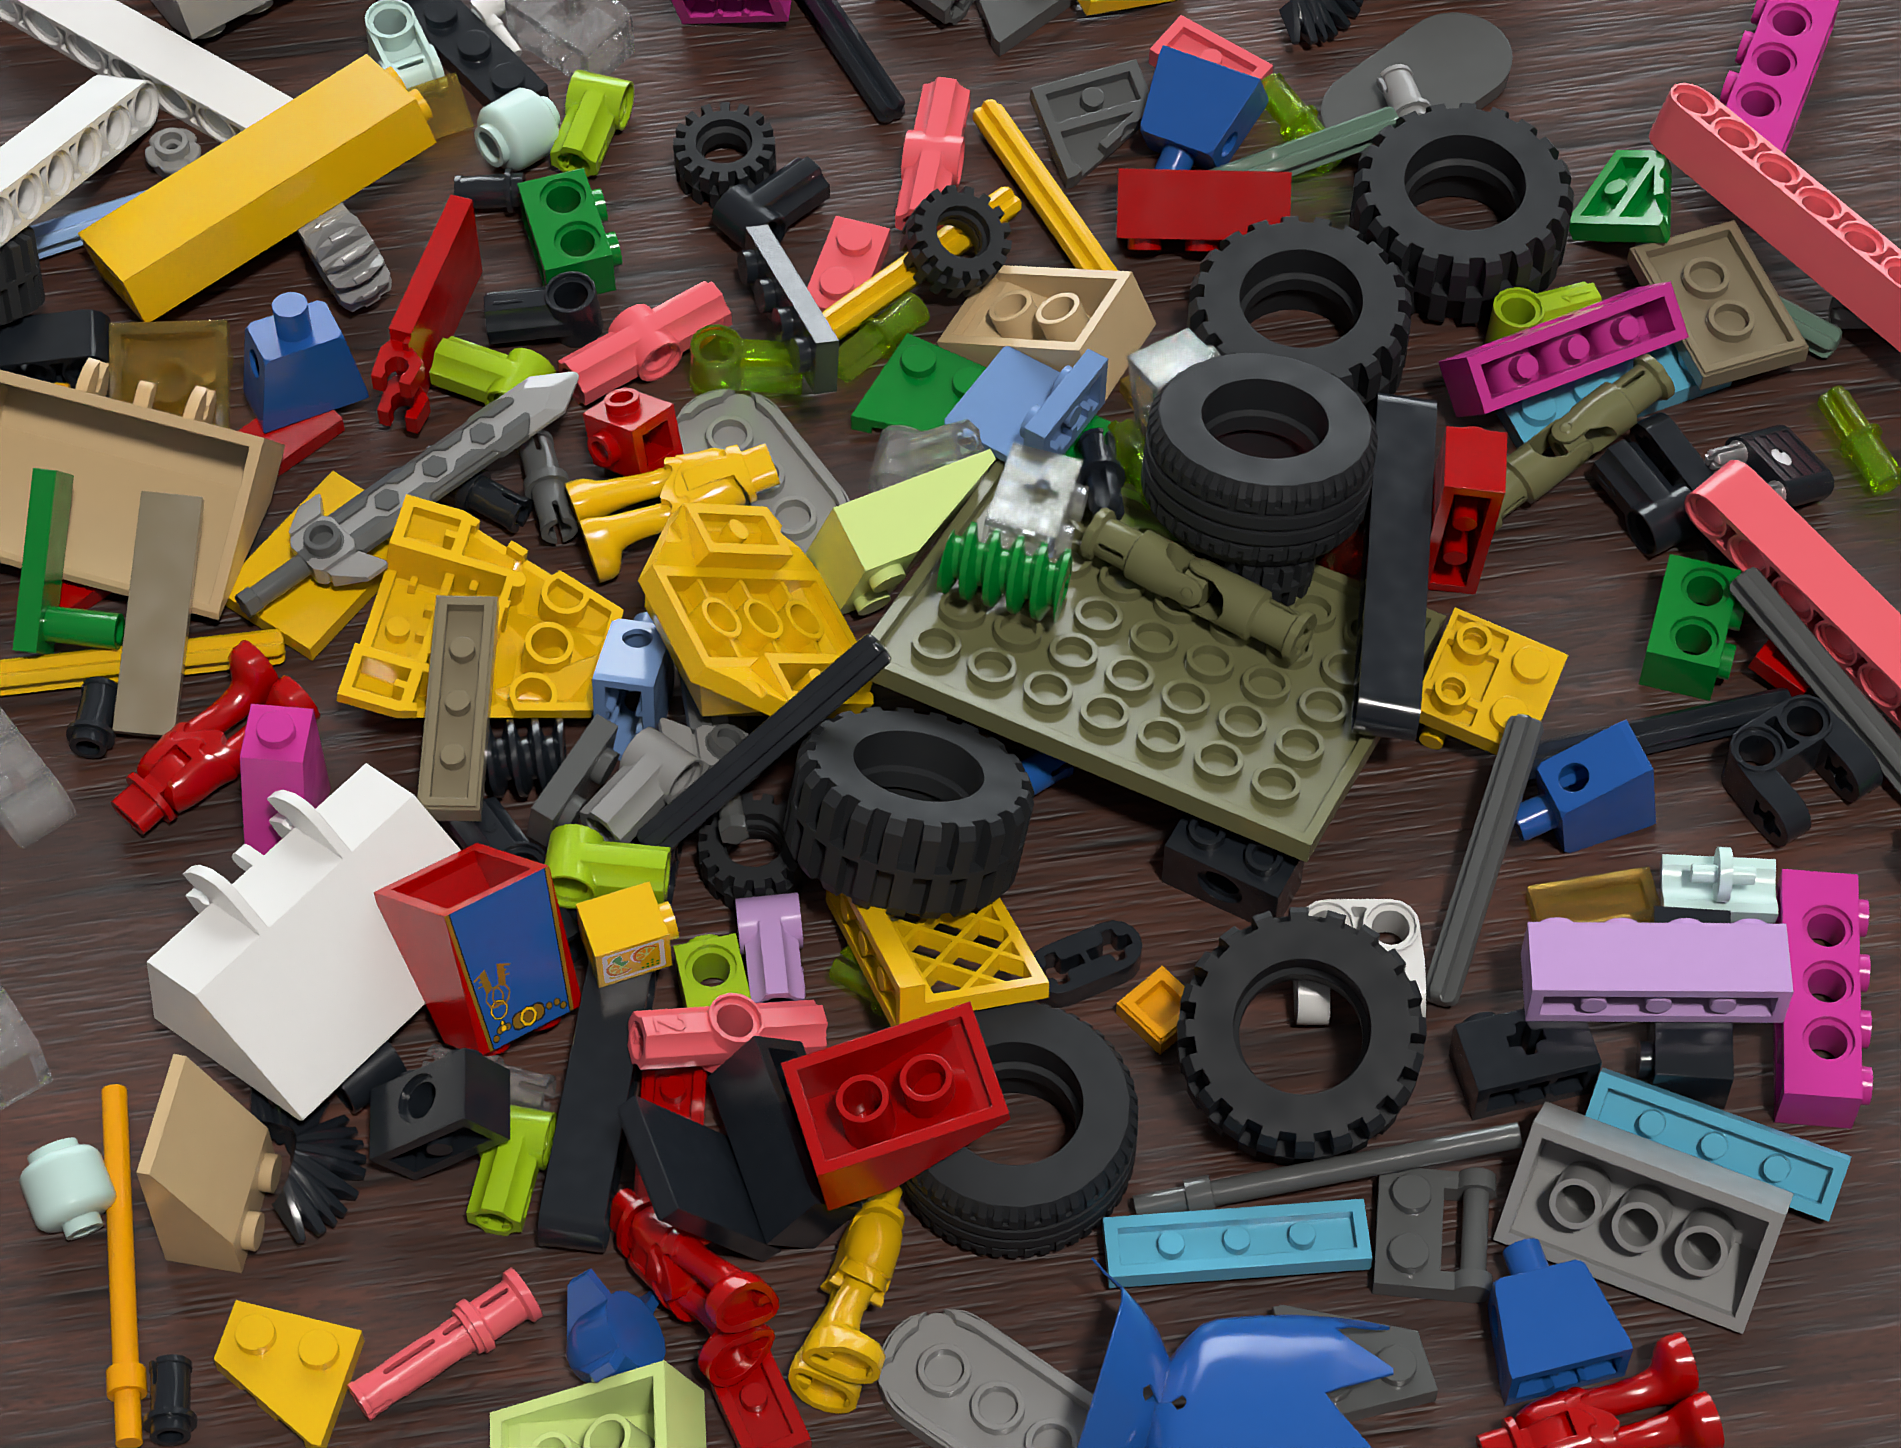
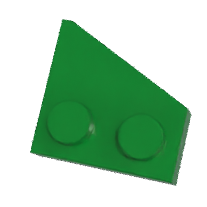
(1627, 200)

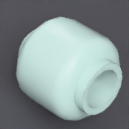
(517, 129)
(67, 1188)

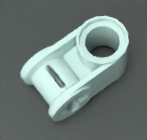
(399, 42)

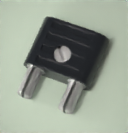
(1780, 461)

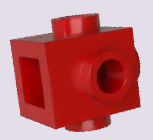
(632, 432)

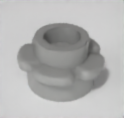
(172, 150)

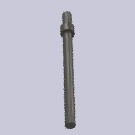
(1202, 1194)

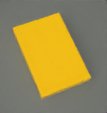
(309, 611)

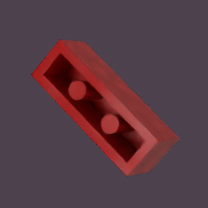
(1196, 205)
(1465, 506)

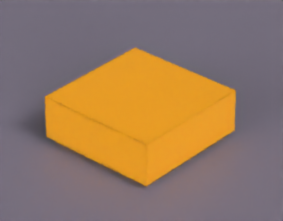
(1154, 1009)

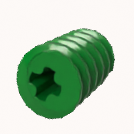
(1005, 572)

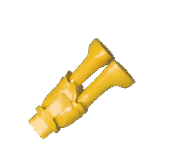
(694, 477)
(835, 1353)

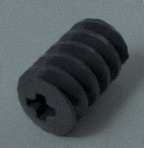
(524, 757)

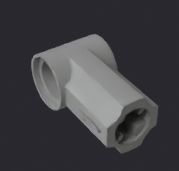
(648, 778)

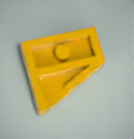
(290, 1366)

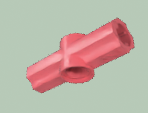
(935, 147)
(644, 342)
(701, 1033)

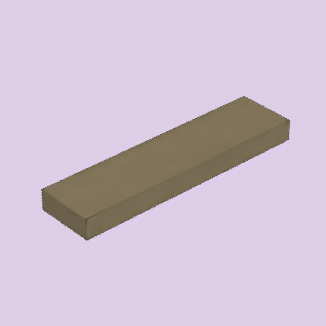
(158, 614)
(458, 707)

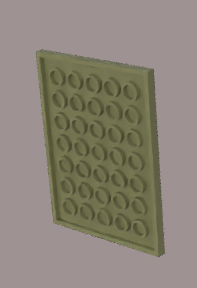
(1147, 686)

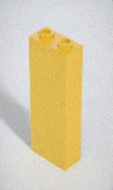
(258, 187)

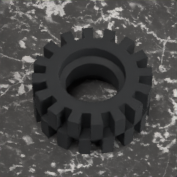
(719, 131)

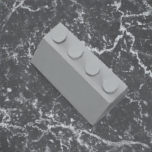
(1644, 1216)

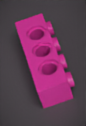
(1779, 65)
(1563, 349)
(1805, 1085)

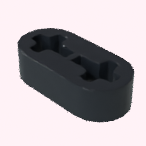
(1086, 965)

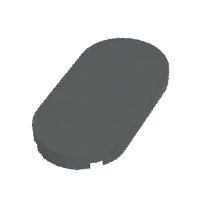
(1451, 61)

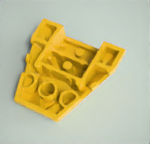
(545, 633)

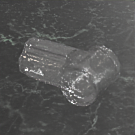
(908, 452)

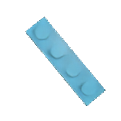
(1533, 414)
(1723, 1139)
(1237, 1243)

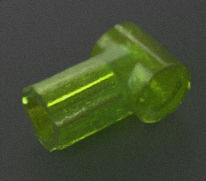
(728, 362)

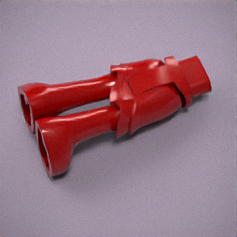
(195, 754)
(698, 1287)
(1588, 1415)

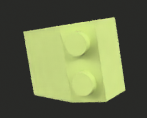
(881, 536)
(627, 1410)

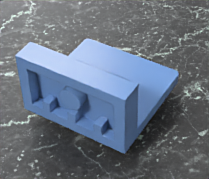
(1032, 402)

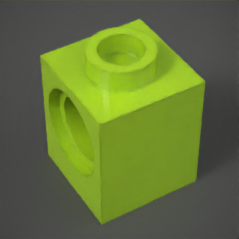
(709, 958)

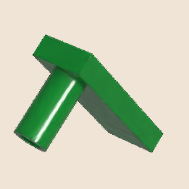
(38, 616)

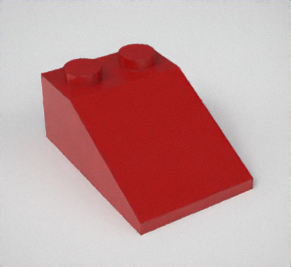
(894, 1102)

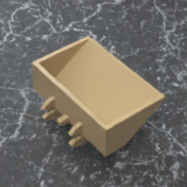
(115, 455)

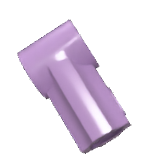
(771, 942)

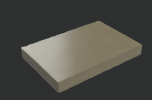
(1726, 304)

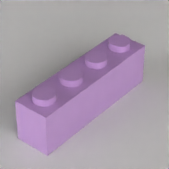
(1656, 971)

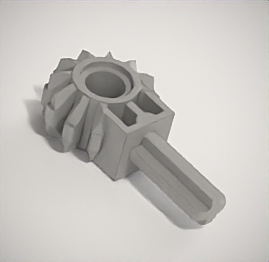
(346, 258)

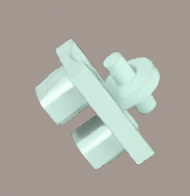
(1721, 883)

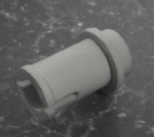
(1401, 91)

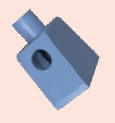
(633, 661)

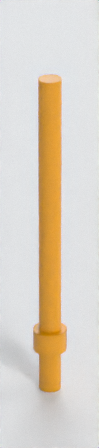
(126, 1376)

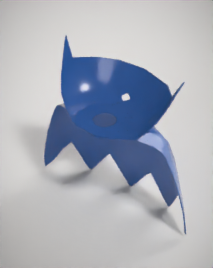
(1242, 1382)

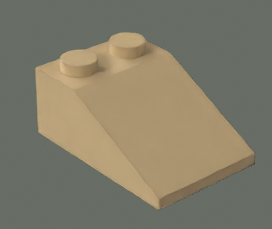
(1053, 318)
(206, 1171)

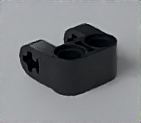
(1785, 757)

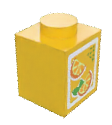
(626, 933)

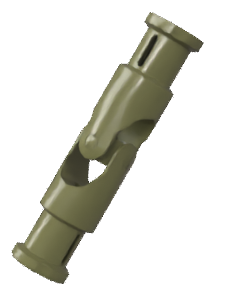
(1582, 432)
(1190, 581)

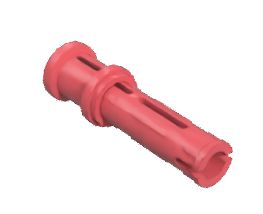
(471, 1329)

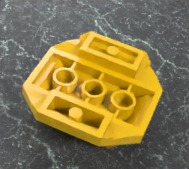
(742, 611)

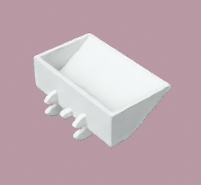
(293, 962)

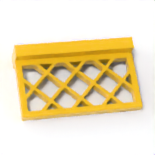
(905, 978)

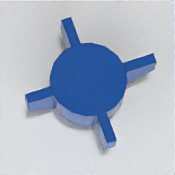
(610, 1330)

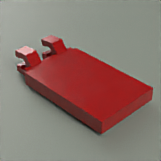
(428, 314)

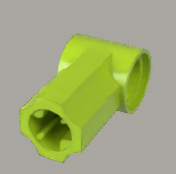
(593, 112)
(1521, 308)
(483, 371)
(590, 867)
(510, 1172)

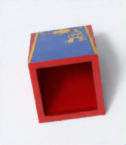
(484, 946)

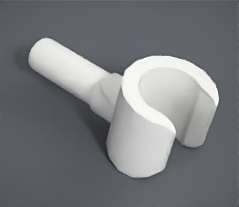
(489, 13)

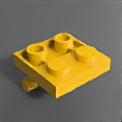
(1482, 680)

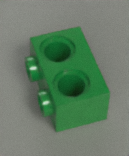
(567, 230)
(1691, 627)

